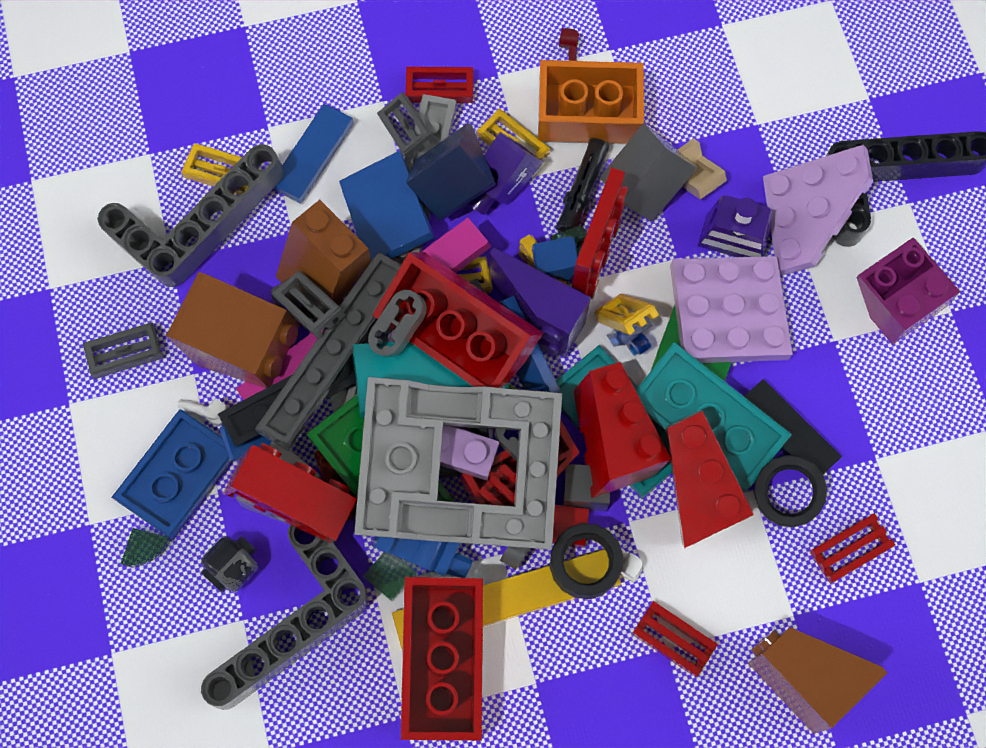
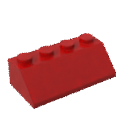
(462, 323)

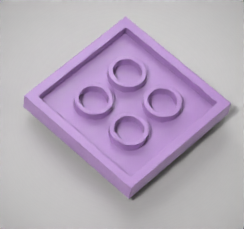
(731, 309)

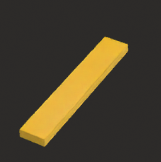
(530, 590)

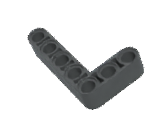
(197, 221)
(297, 624)

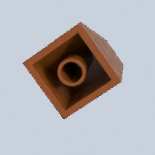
(324, 252)
(233, 331)
(813, 676)

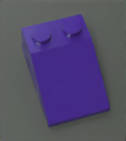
(543, 300)

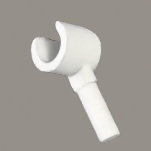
(209, 412)
(631, 566)

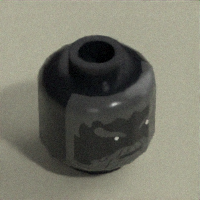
(229, 563)

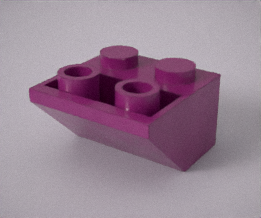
(905, 290)

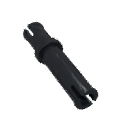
(578, 198)

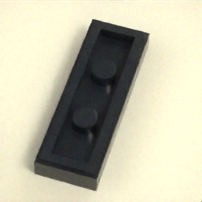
(804, 439)

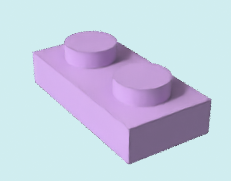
(467, 452)

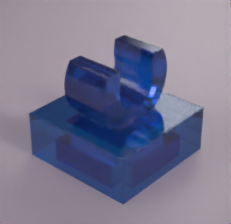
(636, 342)

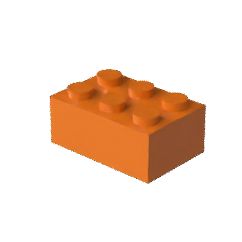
(590, 101)

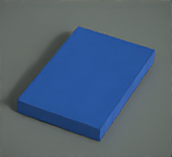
(385, 208)
(174, 474)

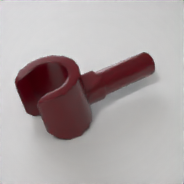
(569, 40)

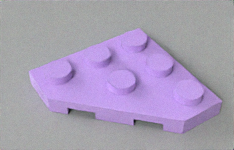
(813, 204)

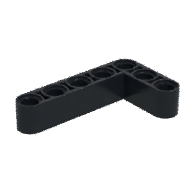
(925, 164)

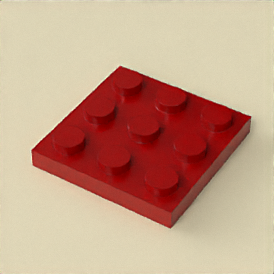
(599, 236)

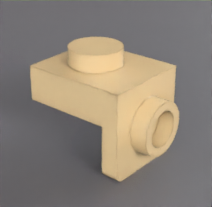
(707, 175)

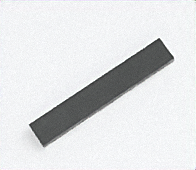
(328, 356)

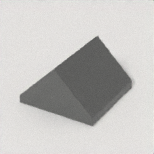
(651, 171)

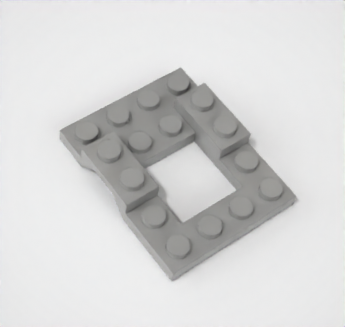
(404, 463)

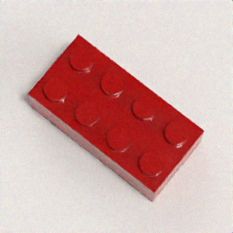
(442, 659)

